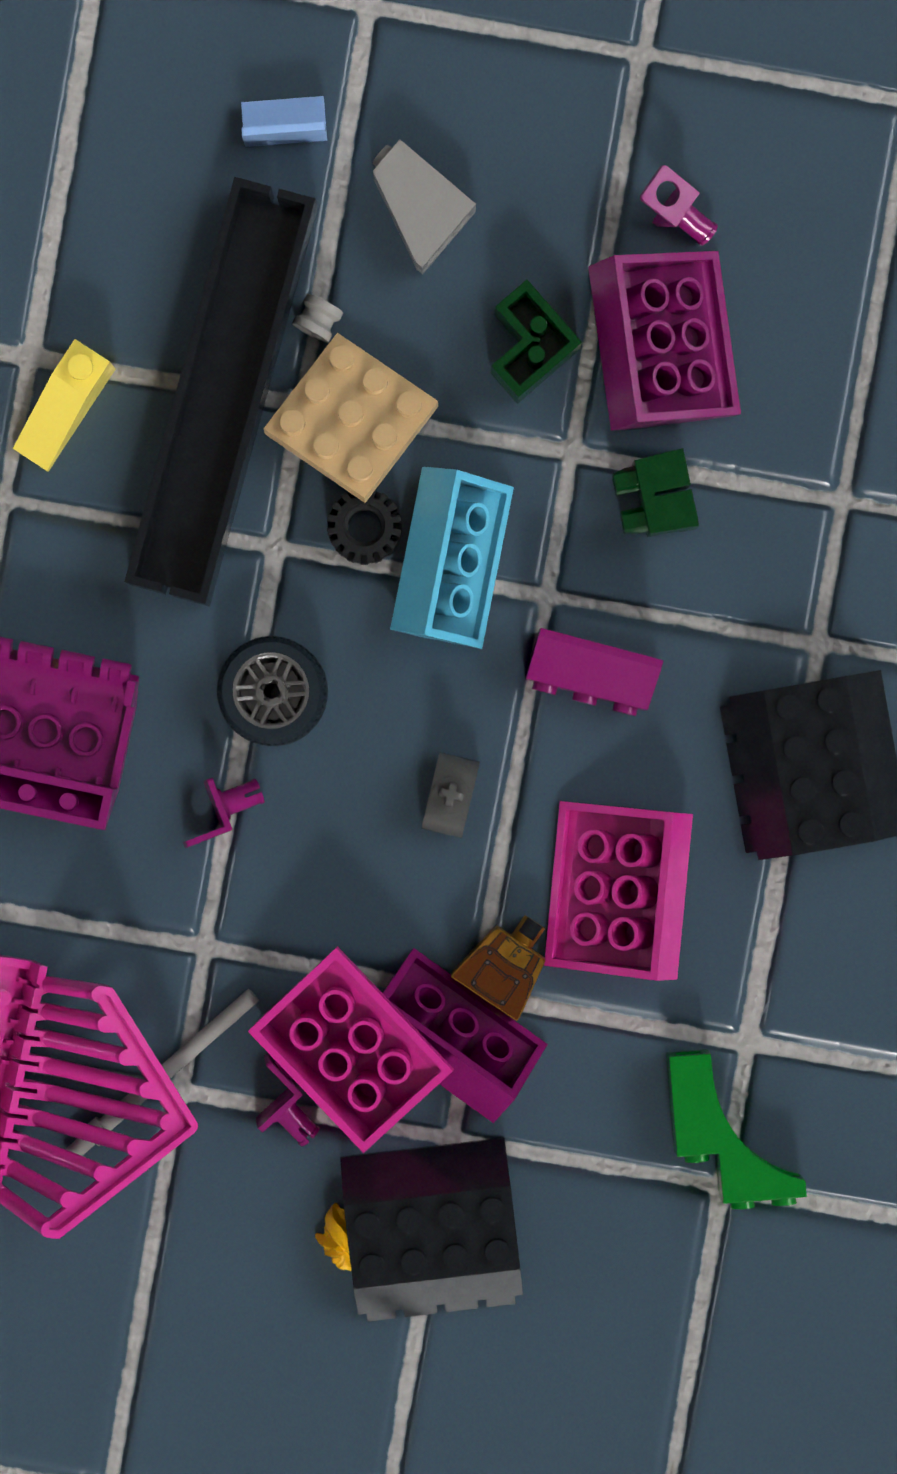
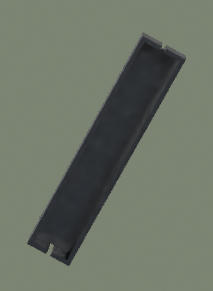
(221, 392)

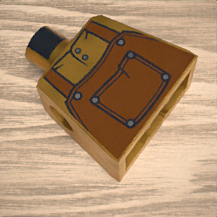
(504, 967)

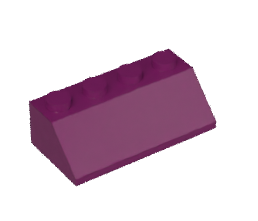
(481, 1043)

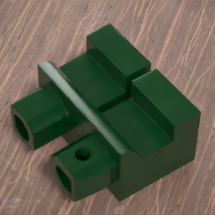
(657, 513)

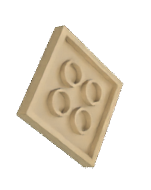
(351, 417)

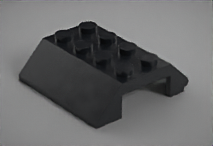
(813, 765)
(431, 1229)

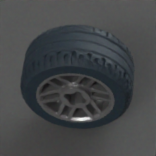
(245, 701)

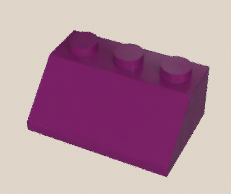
(593, 671)

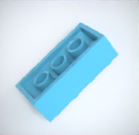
(452, 557)

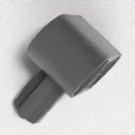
(450, 795)

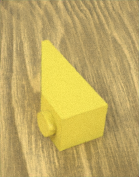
(63, 404)

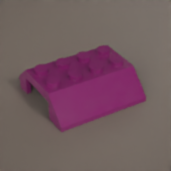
(63, 732)

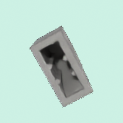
(421, 203)

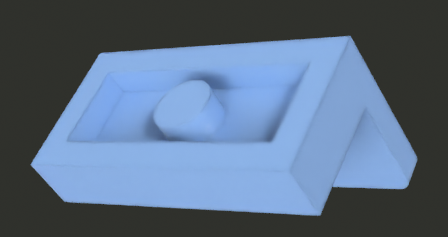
(283, 121)

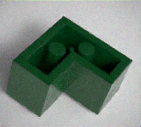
(542, 343)

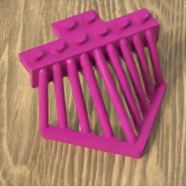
(21, 991)

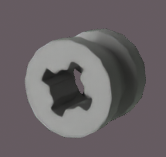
(317, 318)

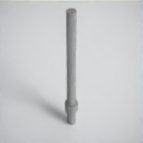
(178, 1060)

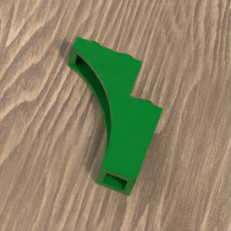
(703, 1130)

